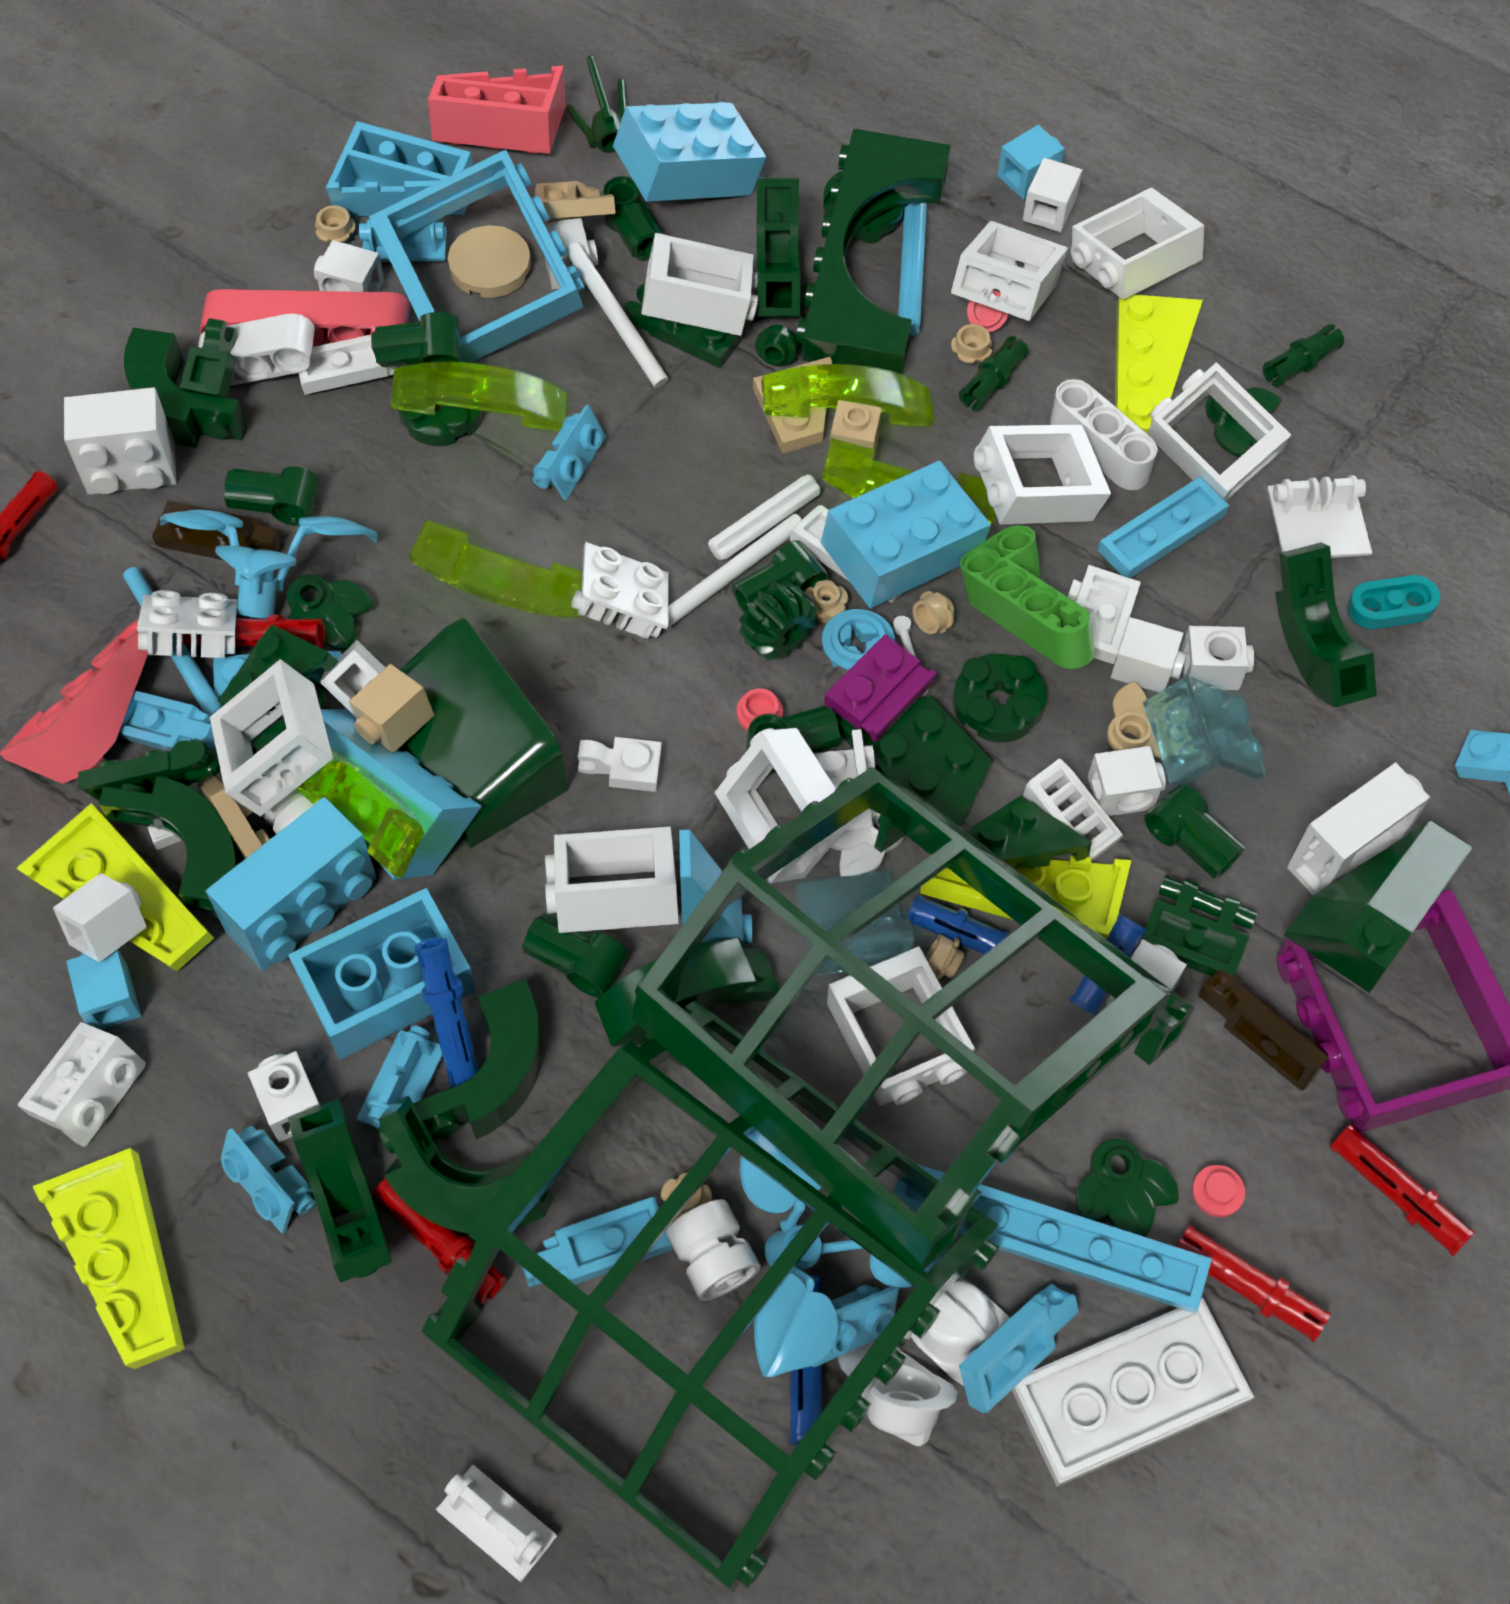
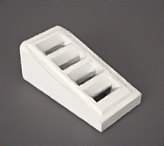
(1071, 788)

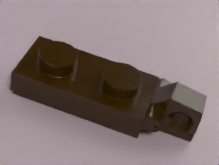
(204, 542)
(1263, 1030)

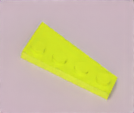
(1150, 351)
(94, 847)
(1082, 887)
(117, 1253)

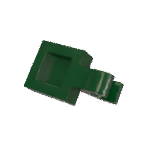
(211, 367)

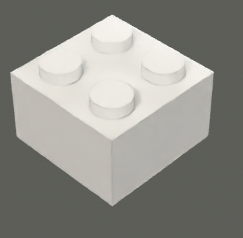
(120, 440)

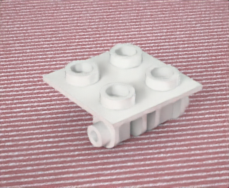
(1321, 513)
(625, 587)
(207, 615)

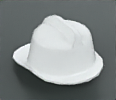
(962, 1326)
(909, 1402)

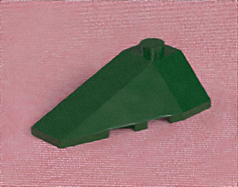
(1374, 909)

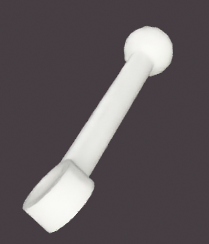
(902, 627)

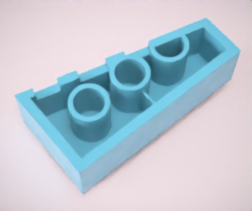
(430, 797)

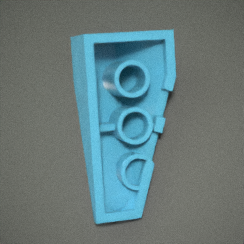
(697, 876)

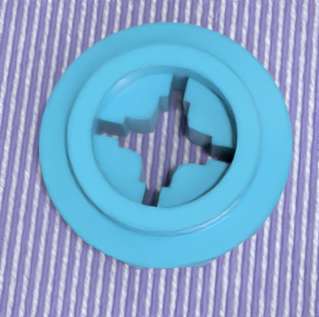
(838, 632)

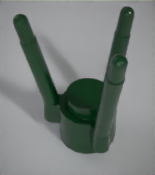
(605, 121)

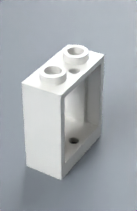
(1149, 212)
(992, 265)
(700, 285)
(1242, 407)
(1083, 482)
(301, 748)
(800, 774)
(1358, 828)
(612, 902)
(903, 972)

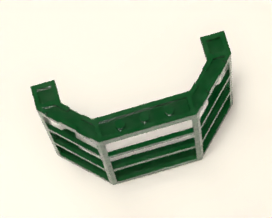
(1140, 1009)
(846, 1409)

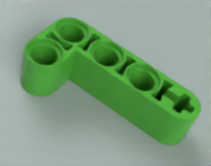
(1006, 587)

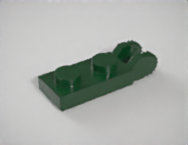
(697, 341)
(185, 763)

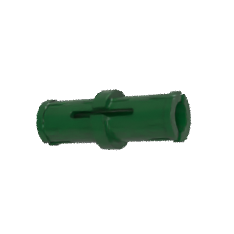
(1303, 355)
(993, 373)

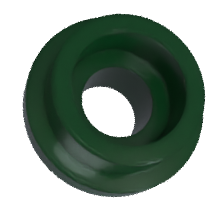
(776, 345)

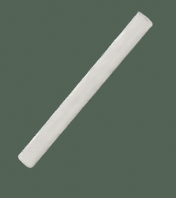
(616, 314)
(731, 570)

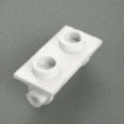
(495, 1522)

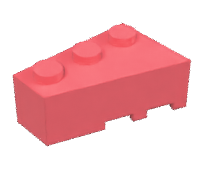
(500, 111)

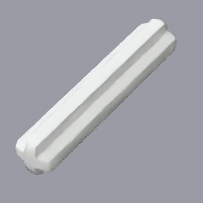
(764, 517)

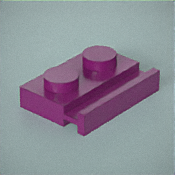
(879, 688)

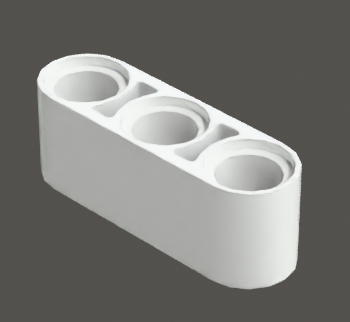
(271, 347)
(1120, 446)

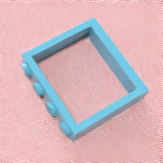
(453, 195)

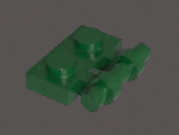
(1193, 938)

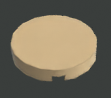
(489, 261)

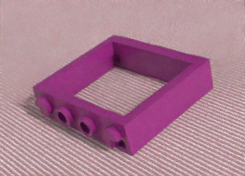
(1476, 989)

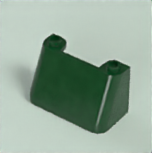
(483, 732)

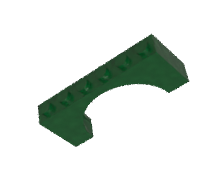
(876, 176)

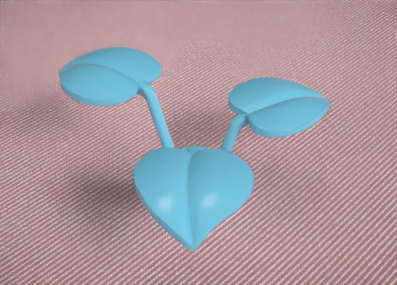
(256, 567)
(798, 1324)

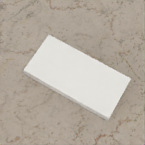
(1130, 1392)

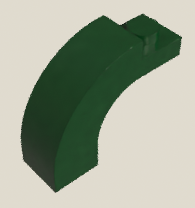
(777, 246)
(156, 361)
(1320, 645)
(191, 819)
(712, 976)
(504, 1078)
(436, 1185)
(340, 1191)

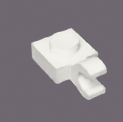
(630, 763)

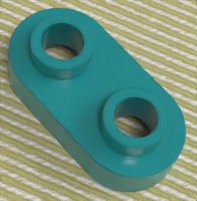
(1390, 603)

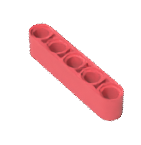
(334, 313)

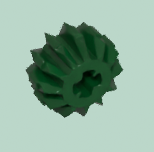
(778, 620)

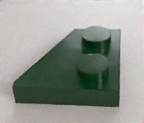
(272, 647)
(1028, 835)

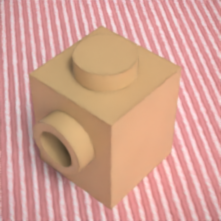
(390, 709)

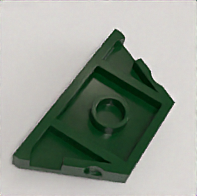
(930, 758)

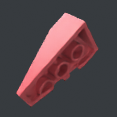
(85, 723)

